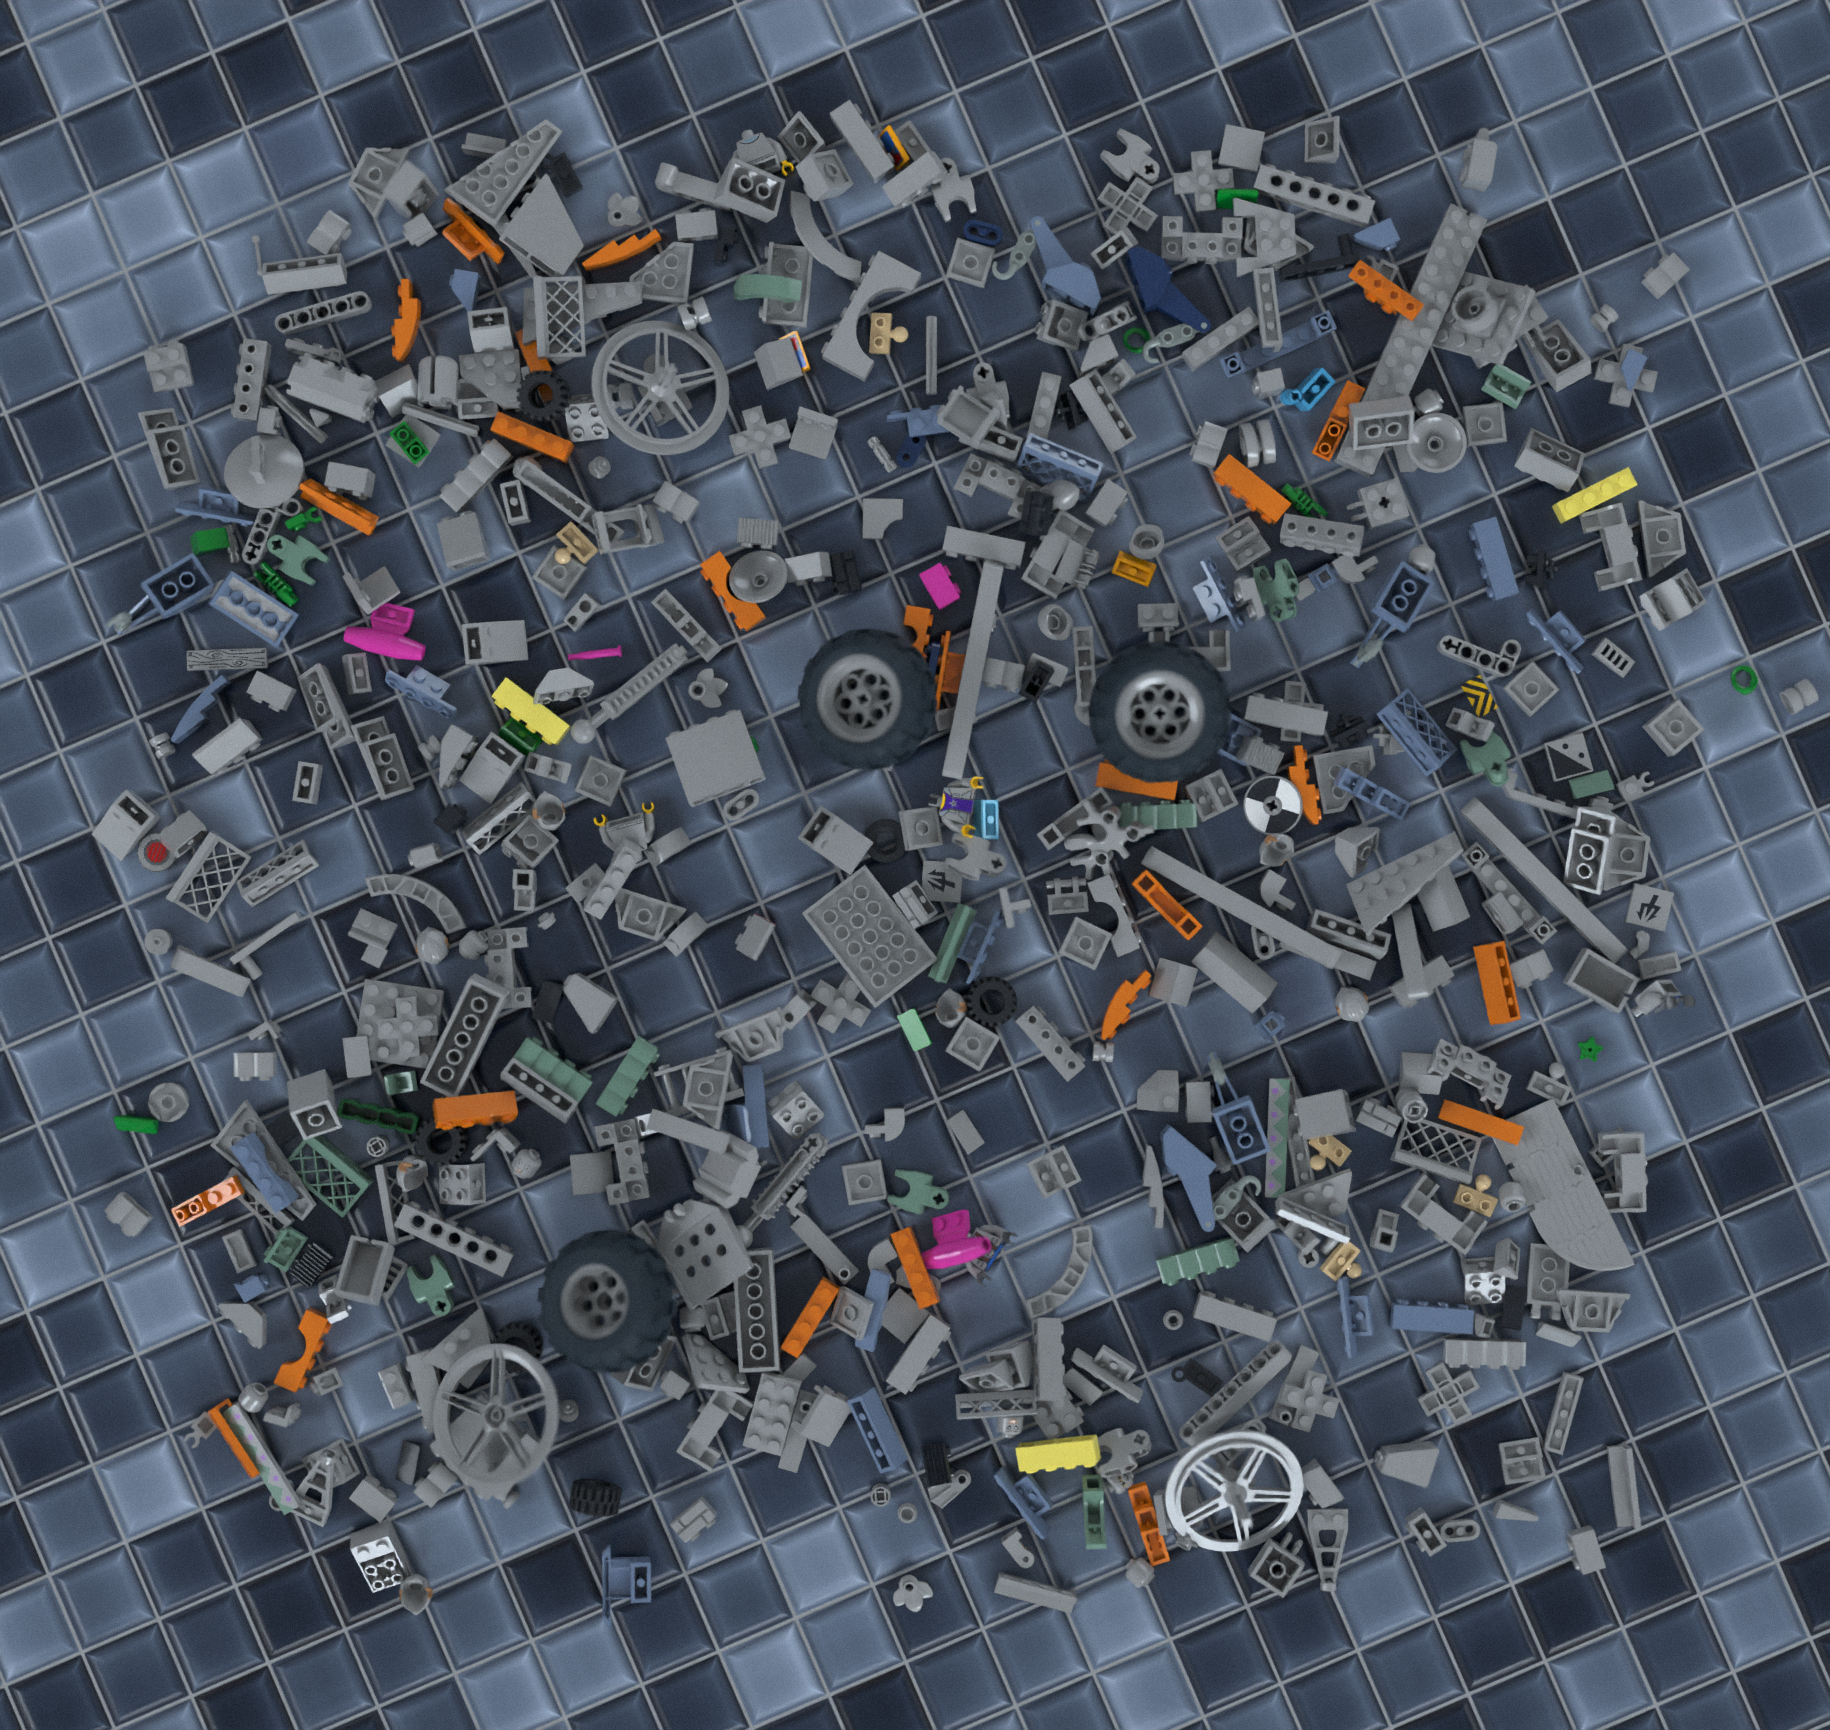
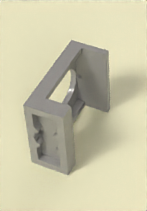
(634, 513)

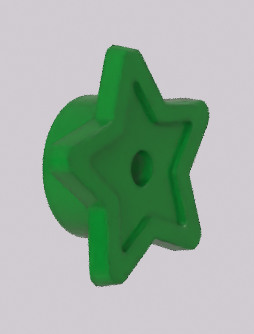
(1584, 1046)

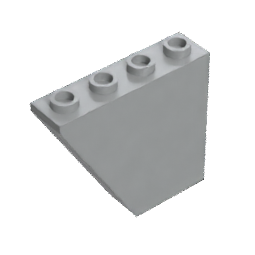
(543, 230)

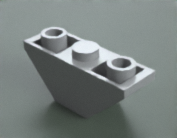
(562, 685)
(247, 1319)

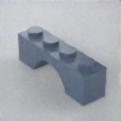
(252, 1156)

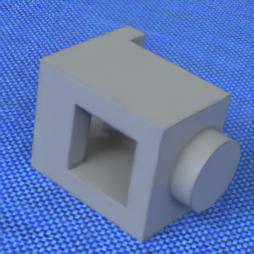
(269, 421)

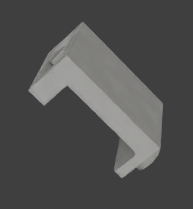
(967, 417)
(824, 1416)

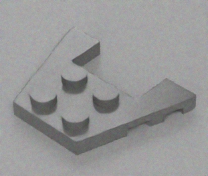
(1272, 232)

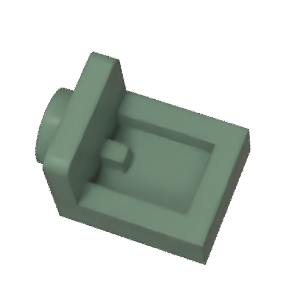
(400, 1082)

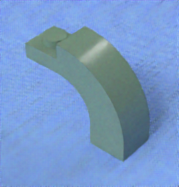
(767, 286)
(1093, 1511)

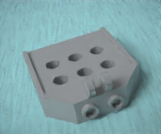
(681, 1229)

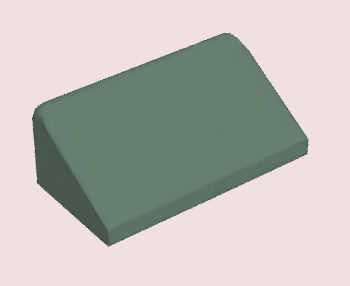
(1591, 784)

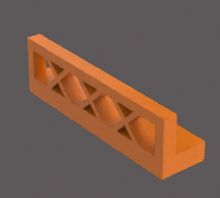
(338, 506)
(232, 1440)

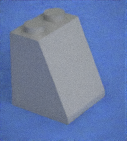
(463, 541)
(589, 1000)
(313, 1104)
(1324, 1115)
(1408, 1461)

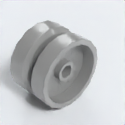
(1257, 443)

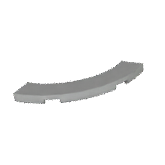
(816, 243)
(421, 891)
(1070, 1279)

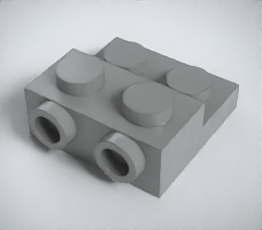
(1060, 324)
(168, 367)
(1246, 592)
(528, 843)
(1058, 1416)

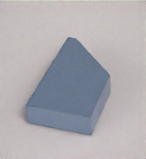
(1631, 367)

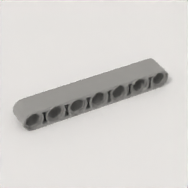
(1236, 1393)

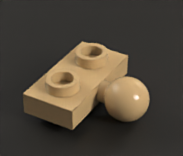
(881, 333)
(576, 543)
(1329, 1148)
(1475, 1198)
(1341, 1260)

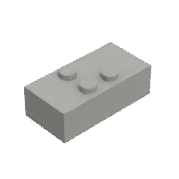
(410, 191)

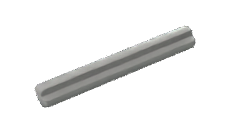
(931, 355)
(295, 413)
(440, 419)

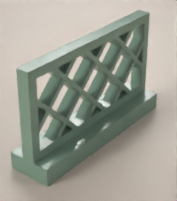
(952, 943)
(341, 1162)

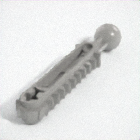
(584, 730)
(784, 1184)

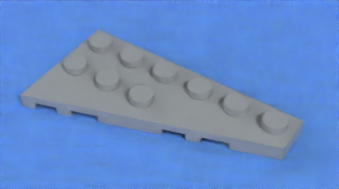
(499, 179)
(597, 302)
(1396, 883)
(241, 1125)

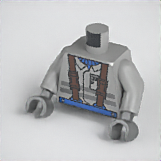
(1658, 996)
(997, 1238)

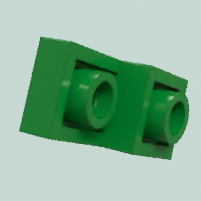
(409, 442)

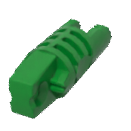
(1302, 501)
(276, 584)

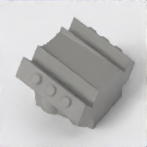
(728, 1175)

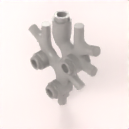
(1103, 848)

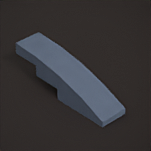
(196, 714)
(1371, 793)
(756, 1105)
(876, 1292)

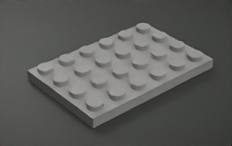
(869, 936)

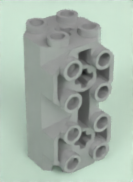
(333, 388)

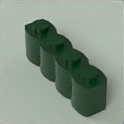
(373, 1113)

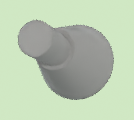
(1220, 1157)

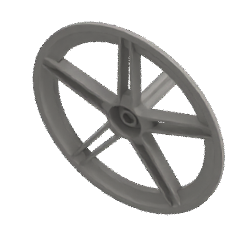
(660, 387)
(495, 1415)
(1233, 1492)

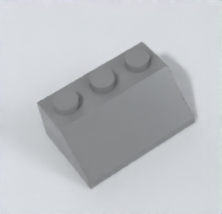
(750, 190)
(1381, 423)
(1549, 460)
(228, 747)
(646, 1374)

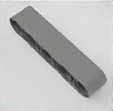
(314, 313)
(1409, 953)
(1347, 962)

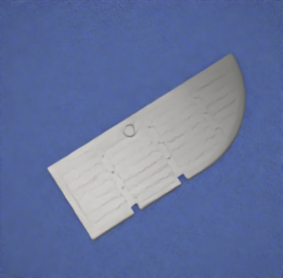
(1564, 1195)

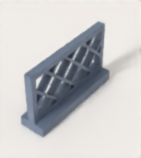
(1062, 459)
(1410, 736)

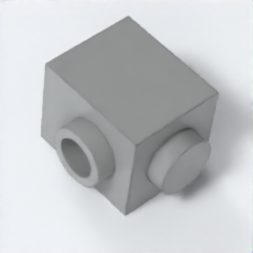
(674, 1383)

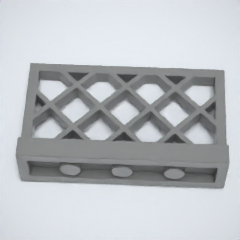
(542, 322)
(193, 868)
(1436, 1166)

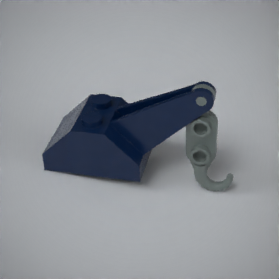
(1157, 292)

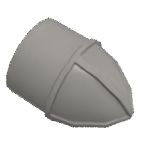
(1064, 494)

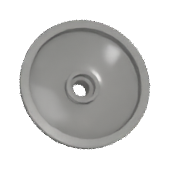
(1449, 438)
(754, 570)

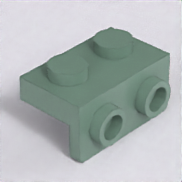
(1506, 385)
(286, 1248)

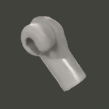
(1643, 944)

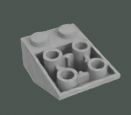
(494, 642)
(454, 752)
(492, 767)
(125, 824)
(835, 840)
(379, 1556)

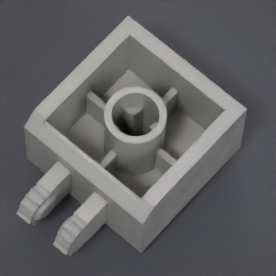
(1479, 162)
(1533, 318)
(1377, 515)
(1274, 1553)

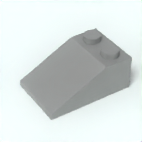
(1560, 356)
(1245, 1221)

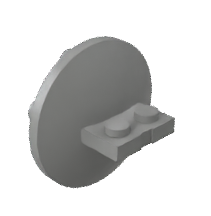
(264, 471)

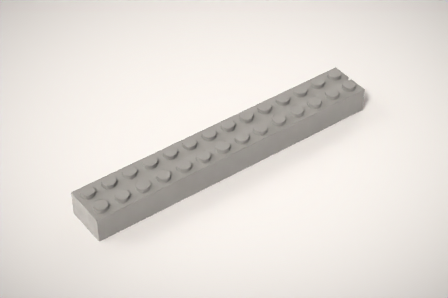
(1412, 339)

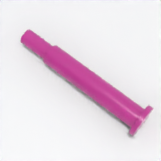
(596, 654)

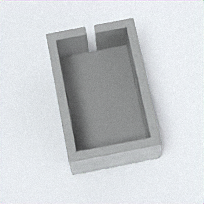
(1600, 980)
(364, 1270)

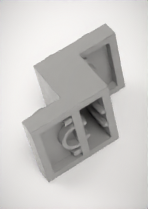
(1672, 599)

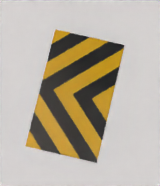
(1479, 696)

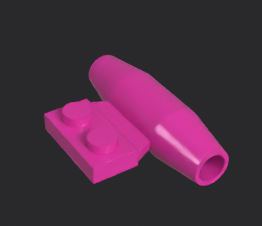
(387, 634)
(954, 1246)

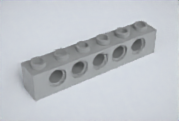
(1319, 205)
(406, 1222)

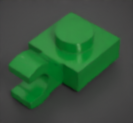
(299, 522)

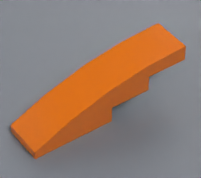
(614, 254)
(534, 364)
(1481, 1122)
(1148, 1523)

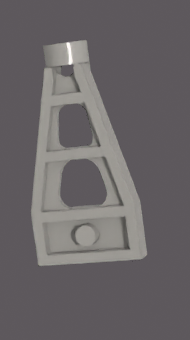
(312, 1509)
(1327, 1519)

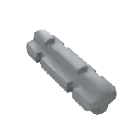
(882, 454)
(234, 556)

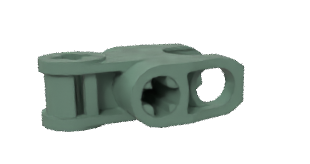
(295, 556)
(1278, 592)
(1488, 759)
(920, 1192)
(433, 1289)

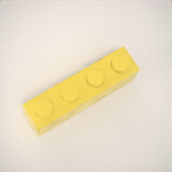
(1594, 495)
(535, 715)
(1058, 1453)

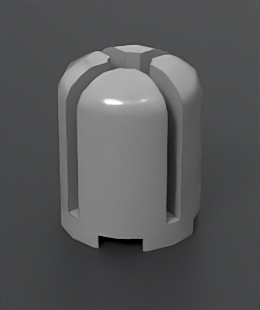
(438, 382)

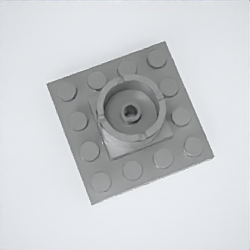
(1483, 318)

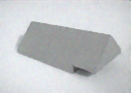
(169, 448)
(326, 706)
(383, 757)
(1589, 849)
(1442, 900)
(1234, 972)

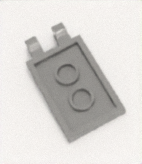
(1544, 1275)

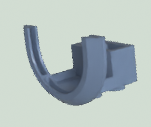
(624, 1580)

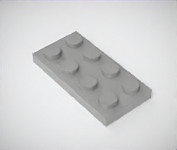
(772, 1413)

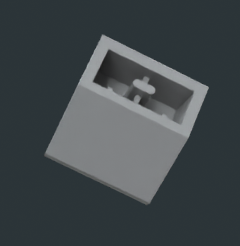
(491, 330)

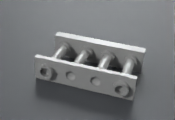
(676, 1108)

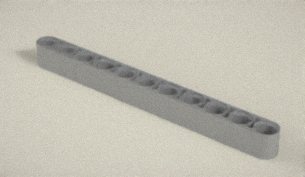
(972, 670)
(1543, 880)
(1241, 907)

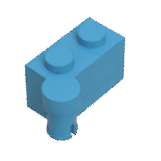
(1309, 390)

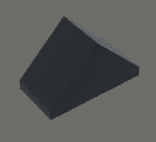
(1036, 682)

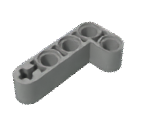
(687, 186)
(268, 529)
(1476, 652)
(189, 963)

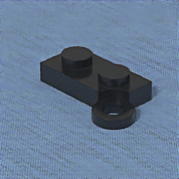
(563, 173)
(1198, 1376)

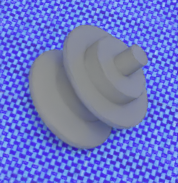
(599, 467)
(568, 1410)

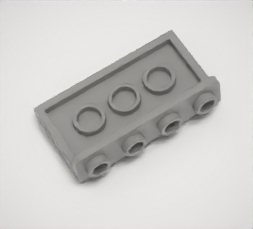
(793, 263)

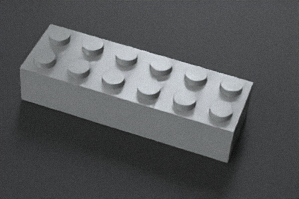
(465, 1036)
(757, 1314)

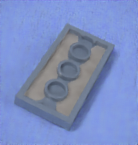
(253, 608)

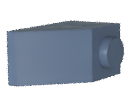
(1378, 237)
(466, 287)

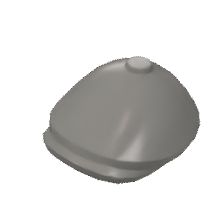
(1146, 541)
(1055, 622)

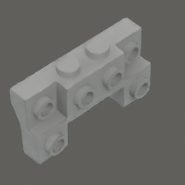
(1201, 246)
(996, 479)
(1617, 545)
(1051, 550)
(1216, 652)
(502, 964)
(1472, 1068)
(629, 1159)
(1629, 1170)
(1432, 1216)
(704, 1428)

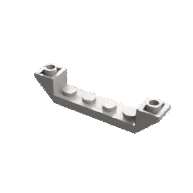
(1540, 800)
(1496, 882)

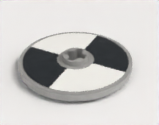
(1286, 798)

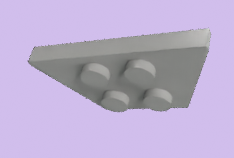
(374, 173)
(1302, 246)
(1661, 536)
(1627, 855)
(645, 914)
(755, 1036)
(708, 1088)
(1324, 1196)
(1590, 1309)
(464, 1338)

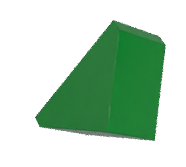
(209, 541)

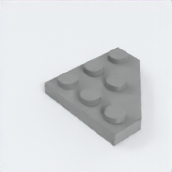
(667, 274)
(494, 375)
(1327, 767)
(712, 1367)

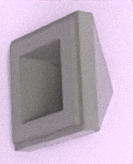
(320, 418)

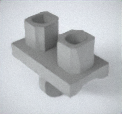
(1389, 743)

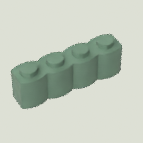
(1160, 816)
(554, 1069)
(627, 1076)
(1199, 1259)

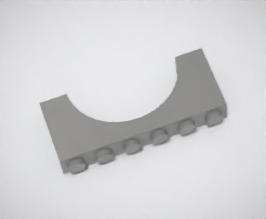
(883, 276)

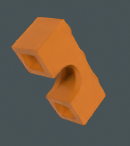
(919, 620)

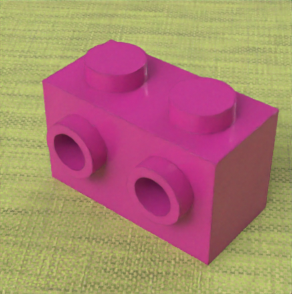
(940, 586)

